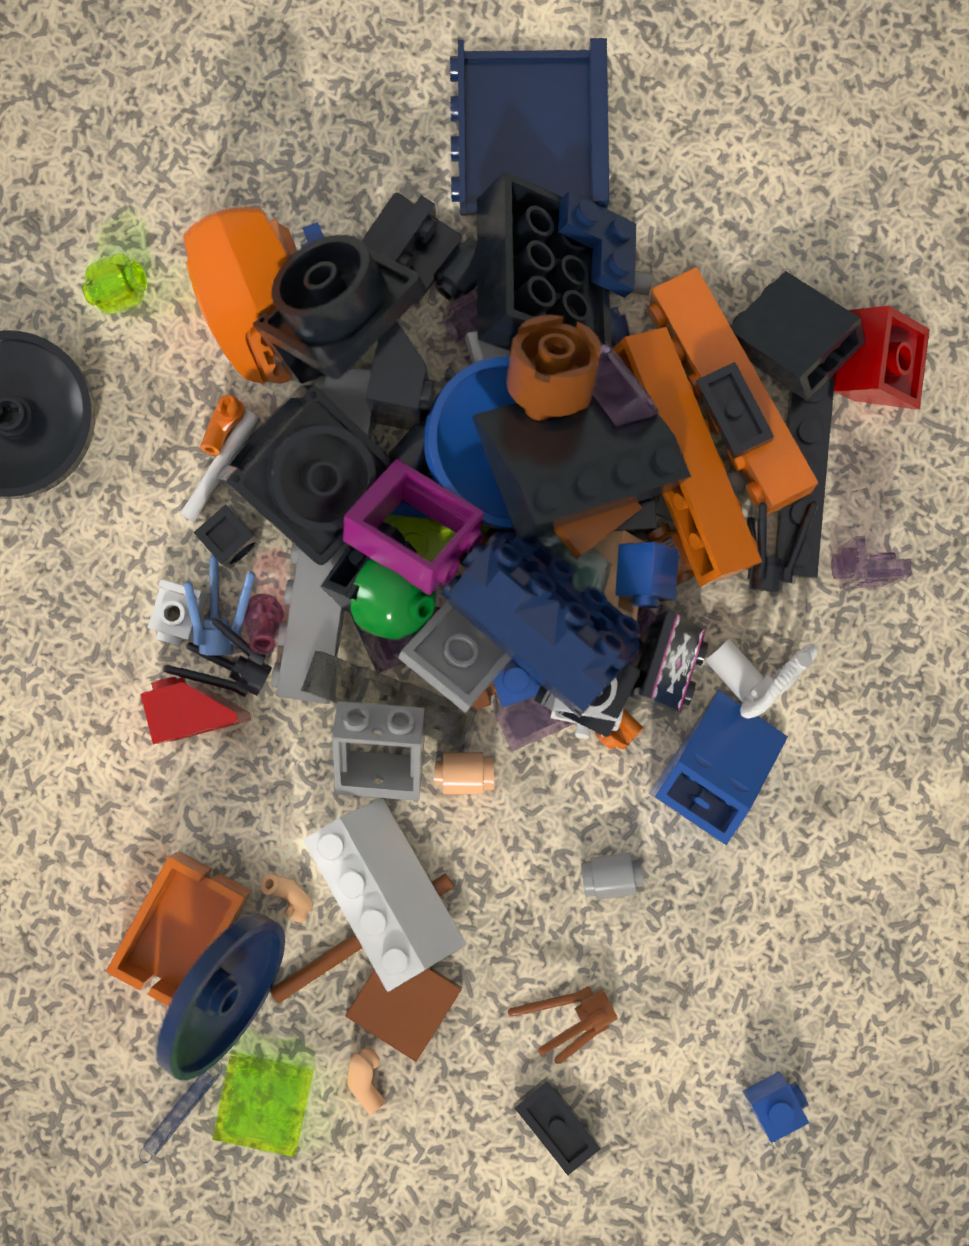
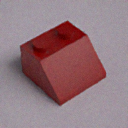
(889, 364)
(187, 709)

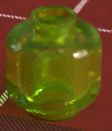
(114, 283)

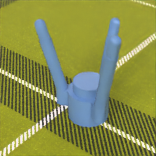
(208, 637)

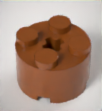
(553, 367)

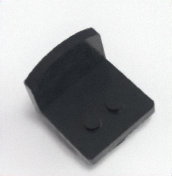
(334, 306)
(306, 471)

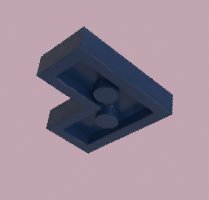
(608, 235)

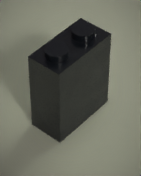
(798, 334)

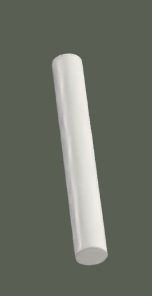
(209, 481)

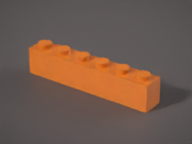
(707, 343)
(704, 505)

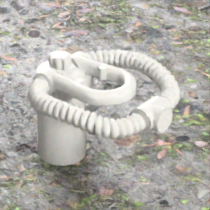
(748, 684)

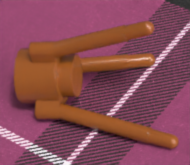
(594, 1016)

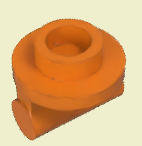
(628, 730)

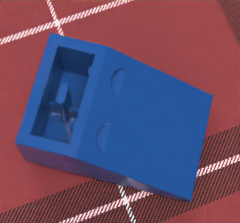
(720, 768)

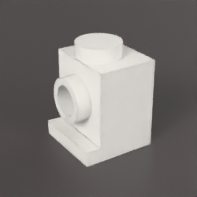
(171, 595)

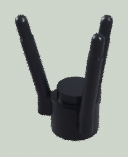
(769, 574)
(247, 672)

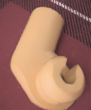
(289, 890)
(360, 1079)

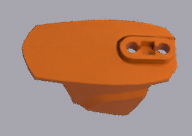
(232, 274)

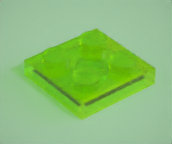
(263, 1104)

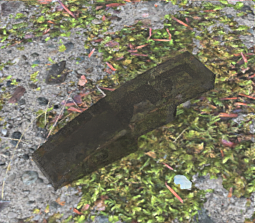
(346, 682)

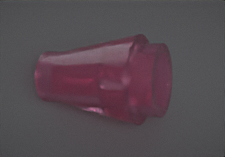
(263, 622)

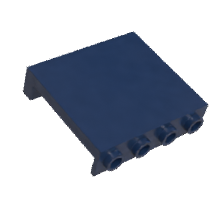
(531, 117)

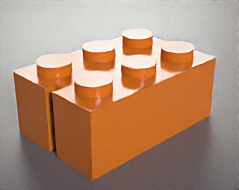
(176, 925)

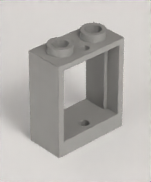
(357, 770)

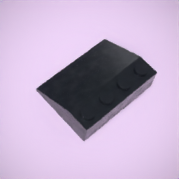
(530, 266)
(576, 464)

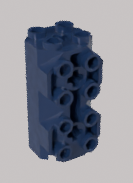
(529, 610)

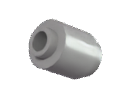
(611, 876)

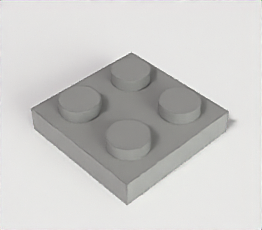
(454, 657)

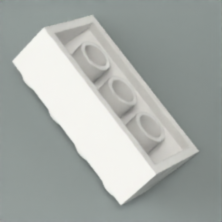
(384, 893)

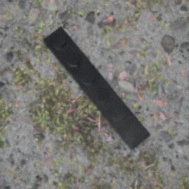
(810, 427)

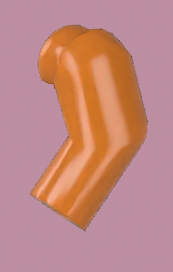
(222, 422)

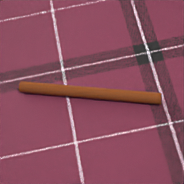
(334, 956)

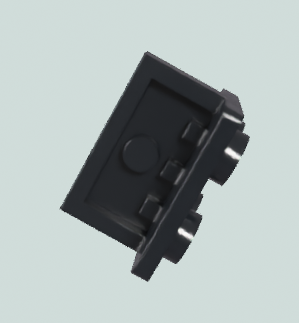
(412, 236)

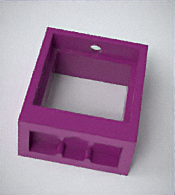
(406, 484)

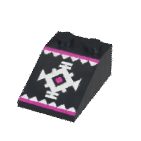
(669, 660)

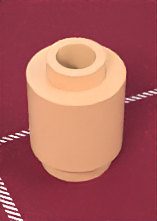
(465, 773)

